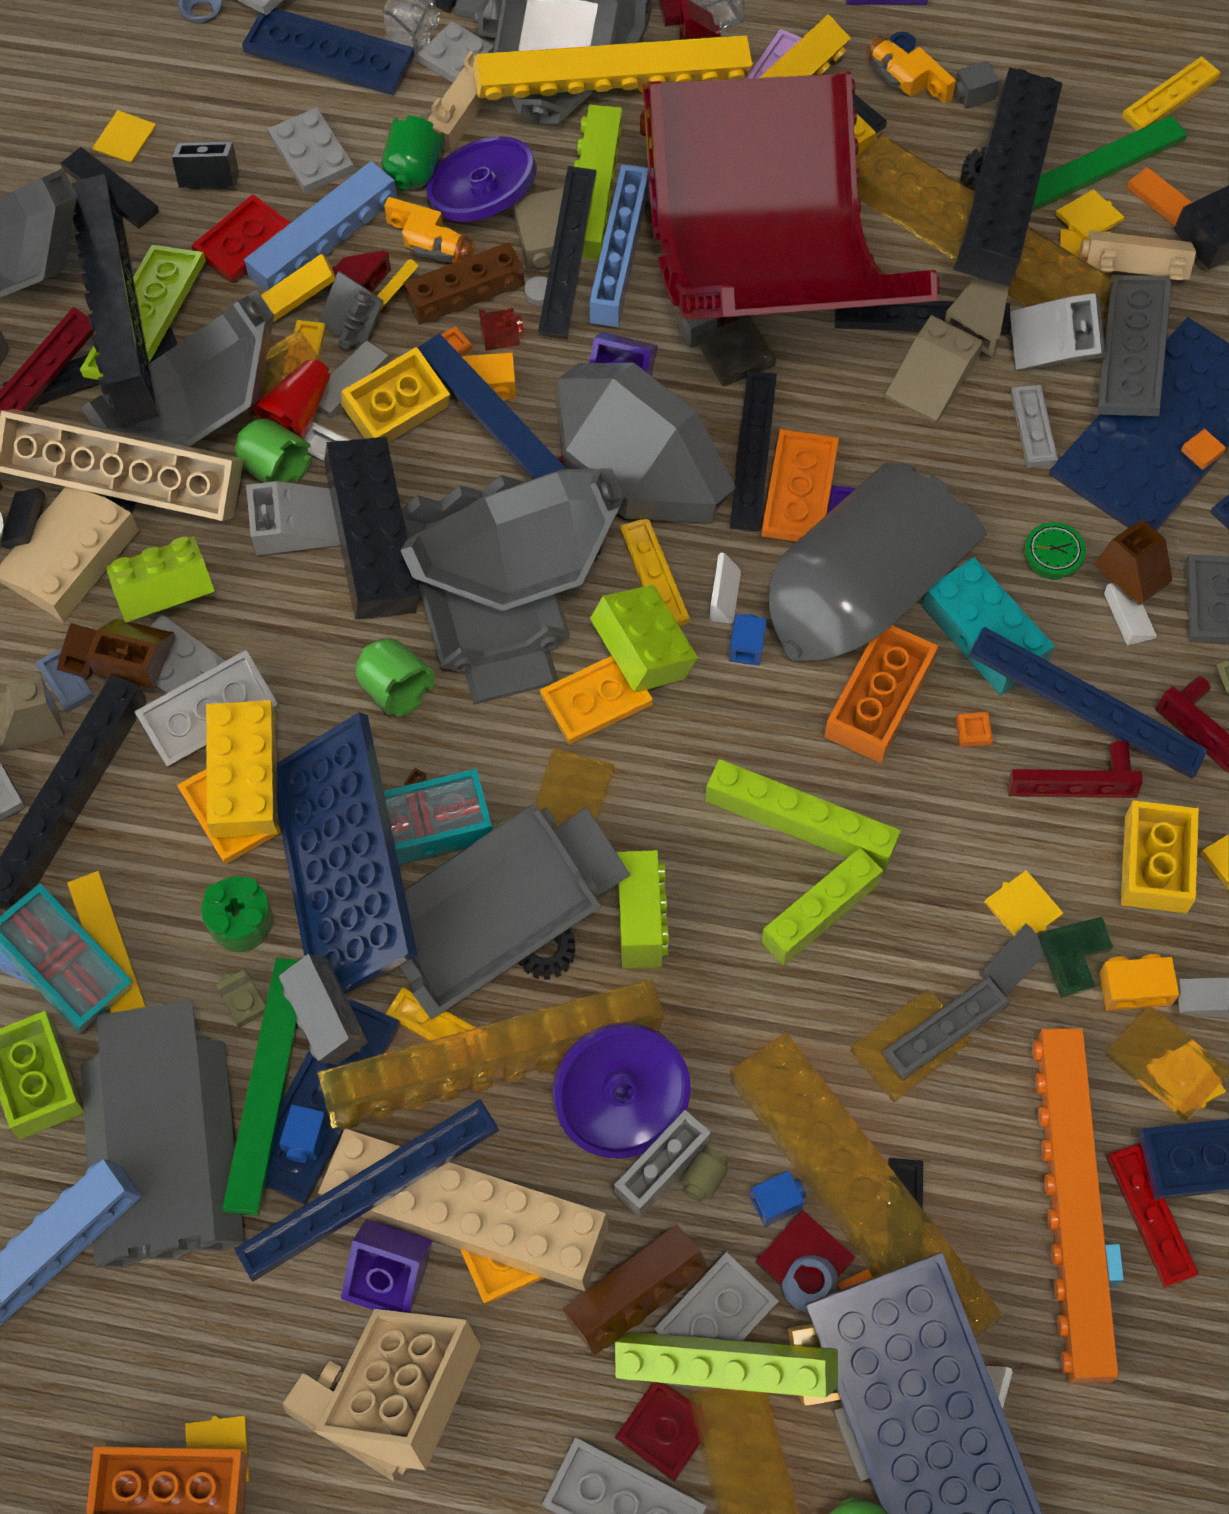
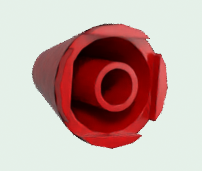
(295, 398)

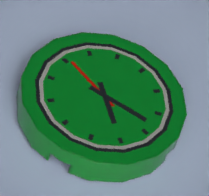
(1054, 550)

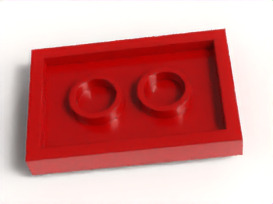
(239, 236)

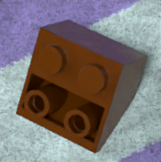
(1137, 562)
(130, 652)

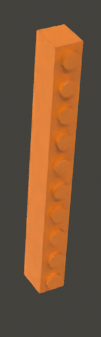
(1075, 1209)

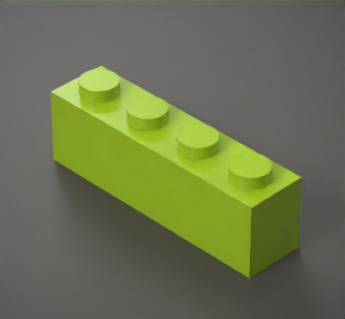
(821, 906)

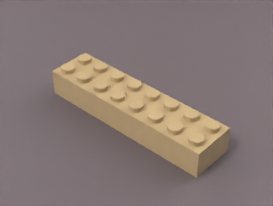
(119, 464)
(482, 1215)

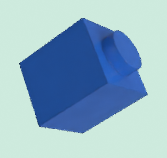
(747, 639)
(303, 1133)
(778, 1198)

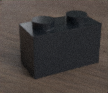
(205, 164)

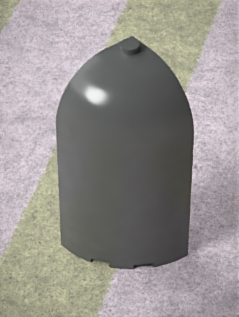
(868, 562)

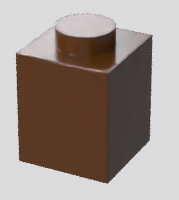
(75, 650)

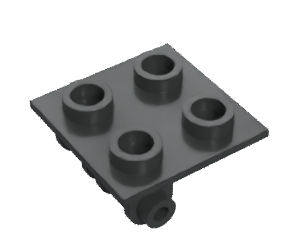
(350, 311)

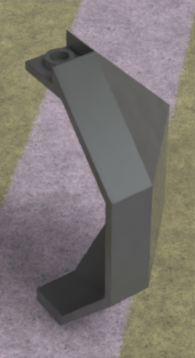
(550, 26)
(35, 231)
(203, 377)
(647, 436)
(519, 539)

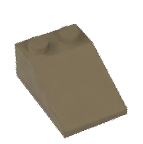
(934, 369)

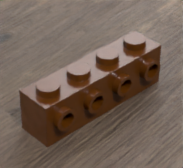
(464, 283)
(636, 1289)

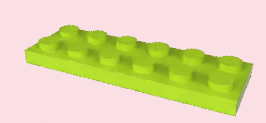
(161, 288)

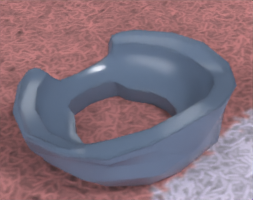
(186, 7)
(795, 1295)

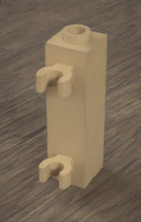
(458, 106)
(1138, 254)
(308, 1402)

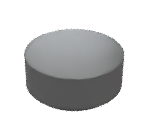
(535, 290)

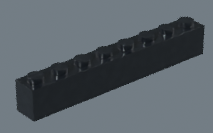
(68, 789)

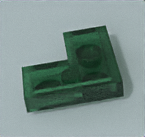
(1066, 953)

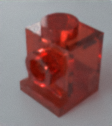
(500, 328)

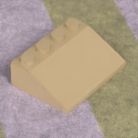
(68, 551)
(400, 1386)

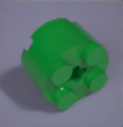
(235, 896)

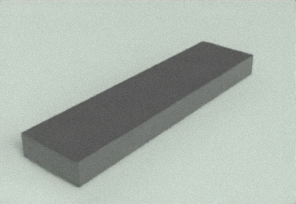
(945, 1028)

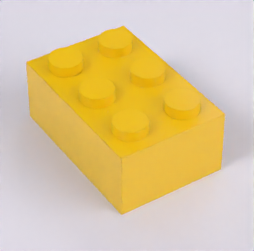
(395, 397)
(1160, 857)

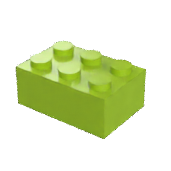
(159, 578)
(643, 638)
(643, 911)
(35, 1077)

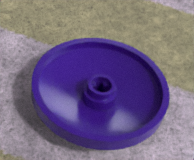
(482, 178)
(620, 1089)

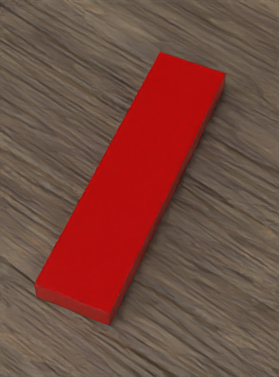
(1152, 1217)

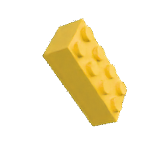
(241, 769)

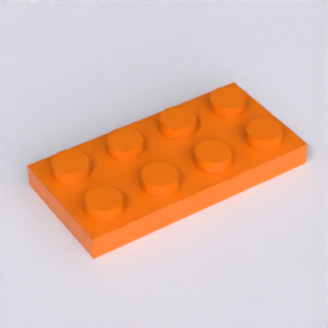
(799, 484)

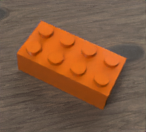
(881, 693)
(167, 1481)

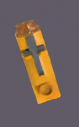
(910, 71)
(425, 232)

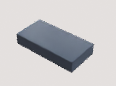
(68, 688)

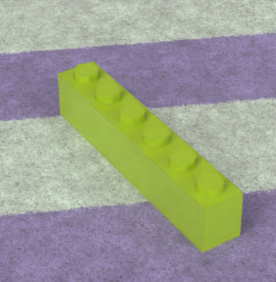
(599, 152)
(800, 814)
(727, 1364)

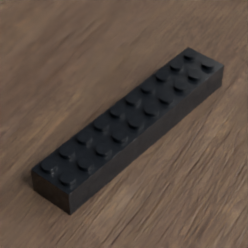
(1008, 177)
(113, 302)

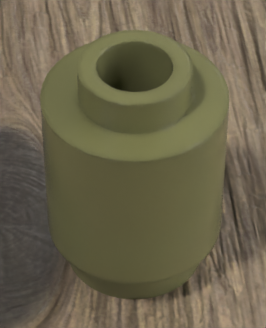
(705, 1174)

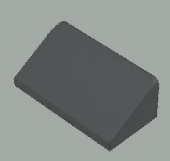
(1014, 960)

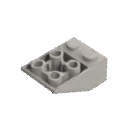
(1058, 332)
(290, 517)

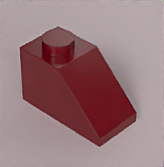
(696, 22)
(365, 268)

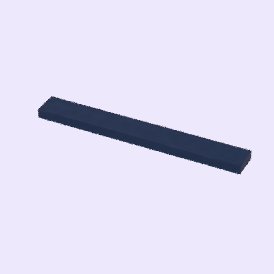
(489, 408)
(1087, 702)
(366, 1190)

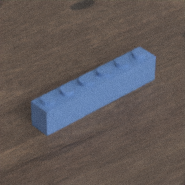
(321, 226)
(619, 246)
(62, 1233)

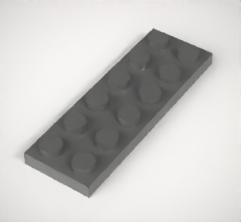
(1135, 346)

